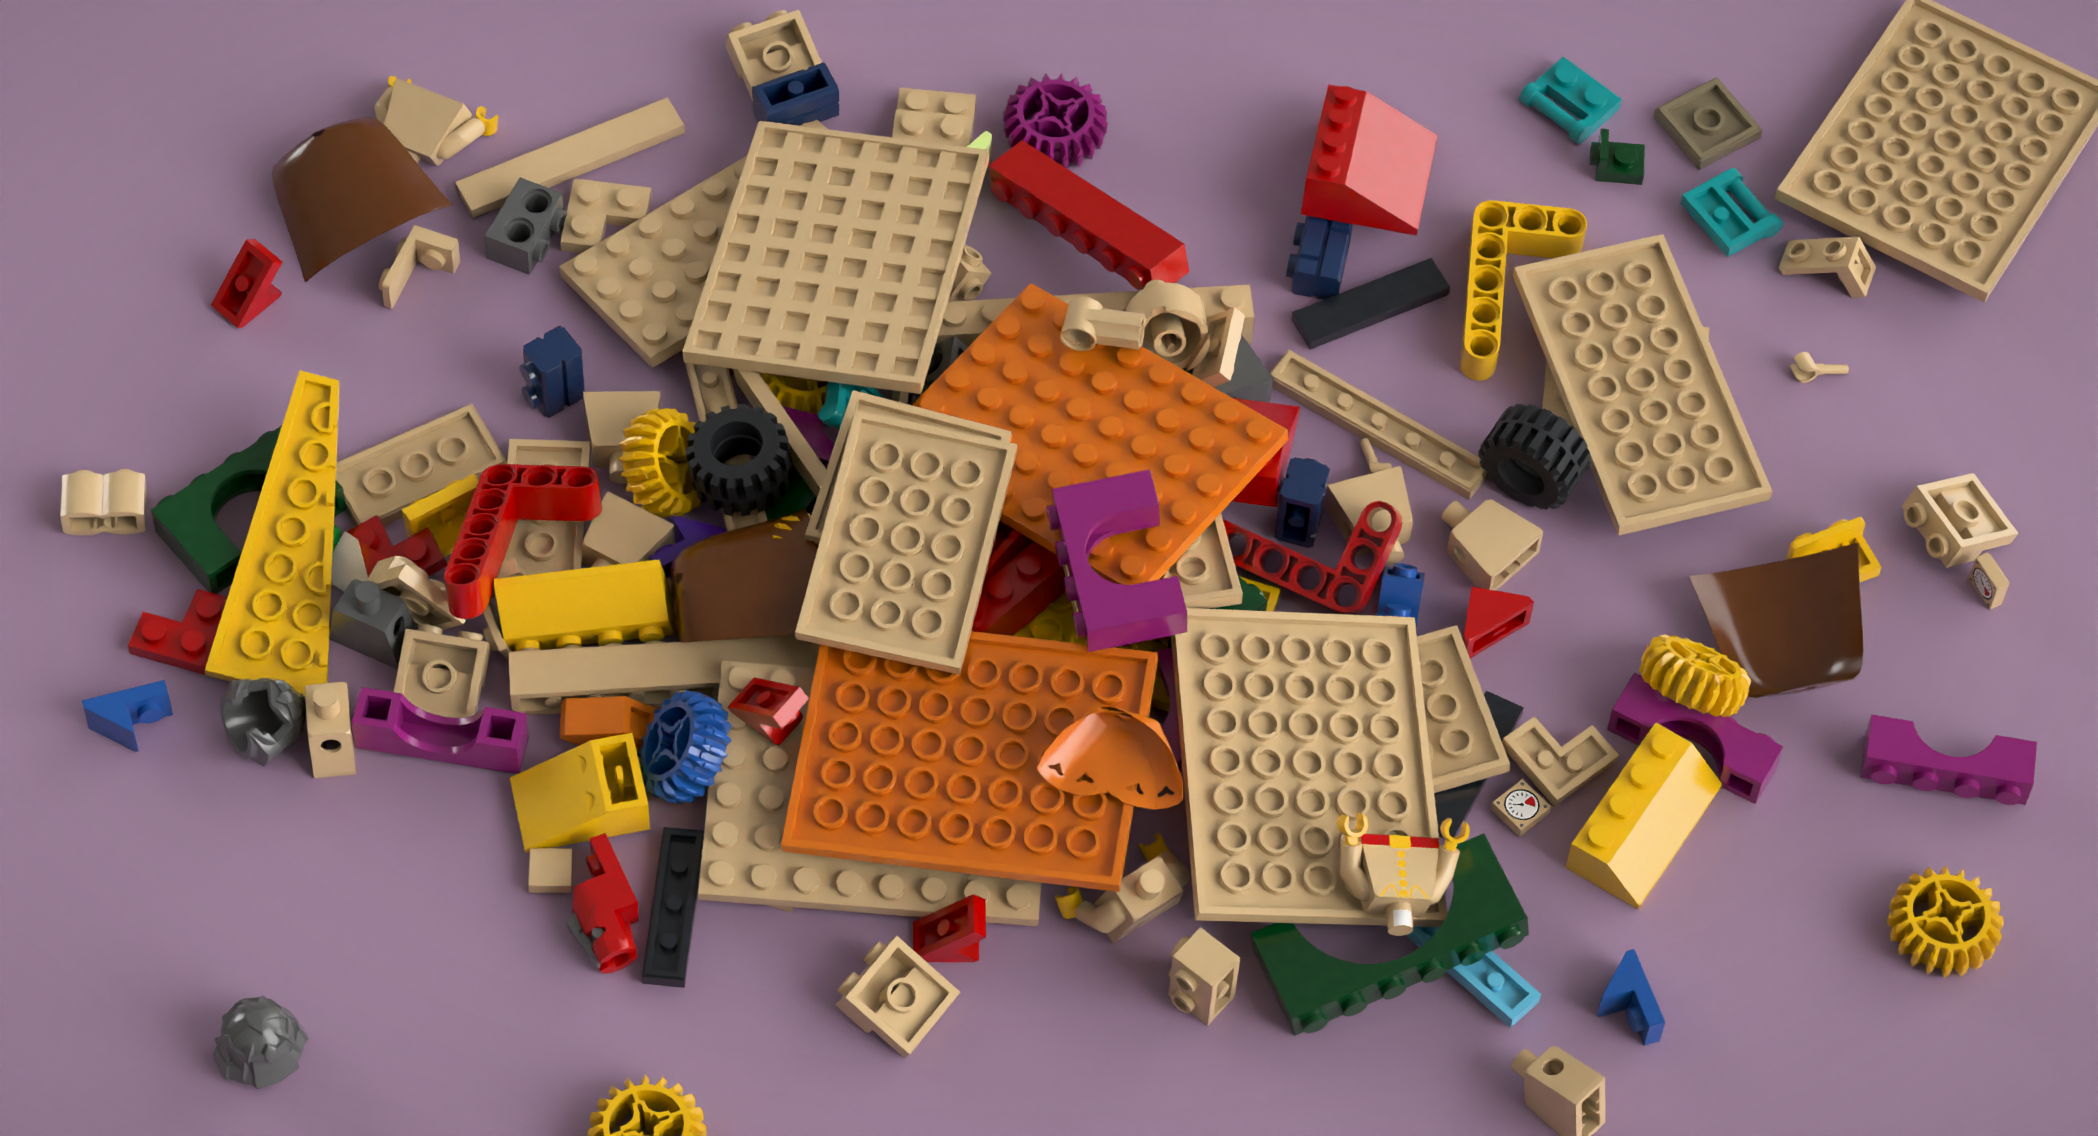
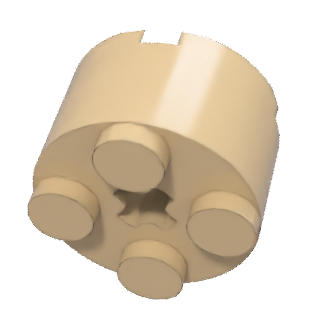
(1173, 322)

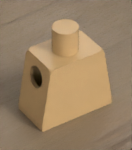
(606, 418)
(1349, 497)
(624, 534)
(1490, 542)
(327, 719)
(1562, 1091)

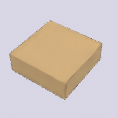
(550, 870)

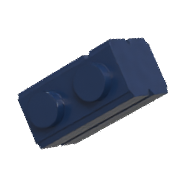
(797, 97)
(1320, 257)
(552, 372)
(1302, 502)

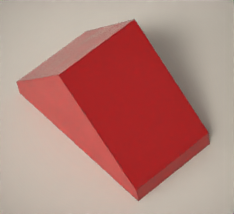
(1493, 617)

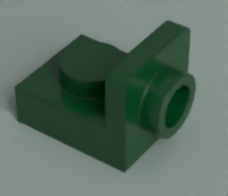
(1617, 161)

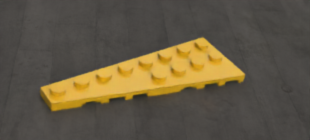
(283, 582)

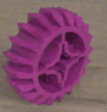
(1060, 109)

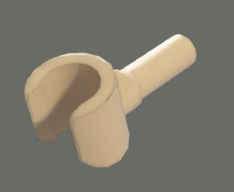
(1807, 370)
(1373, 465)

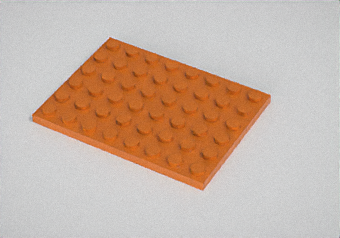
(1100, 419)
(945, 763)

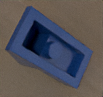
(118, 711)
(1632, 992)

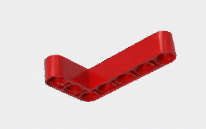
(498, 502)
(1330, 579)

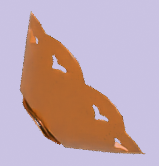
(1115, 755)

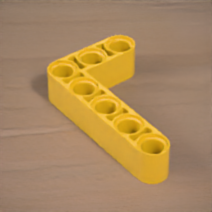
(1511, 230)

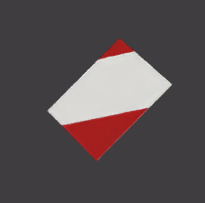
(352, 561)

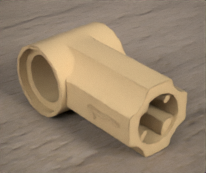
(1090, 324)

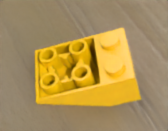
(582, 795)

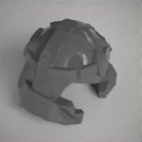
(262, 717)
(259, 1042)

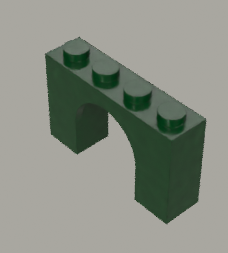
(189, 516)

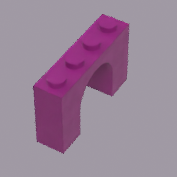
(1109, 611)

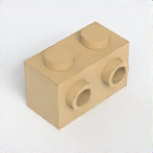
(1202, 976)

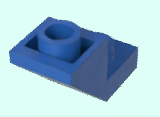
(1400, 591)

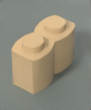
(103, 502)

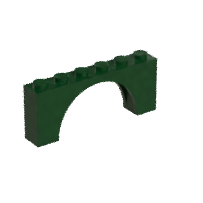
(1321, 987)

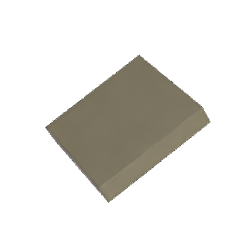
(1707, 123)

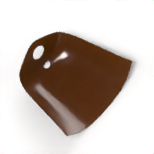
(349, 189)
(743, 582)
(1789, 620)

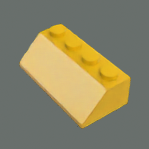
(585, 606)
(1644, 817)

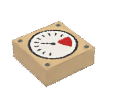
(1989, 580)
(1521, 808)

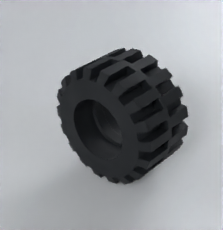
(1534, 456)
(744, 485)

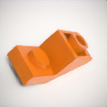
(604, 717)

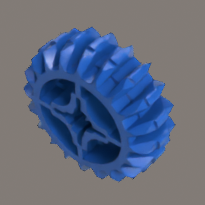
(684, 747)

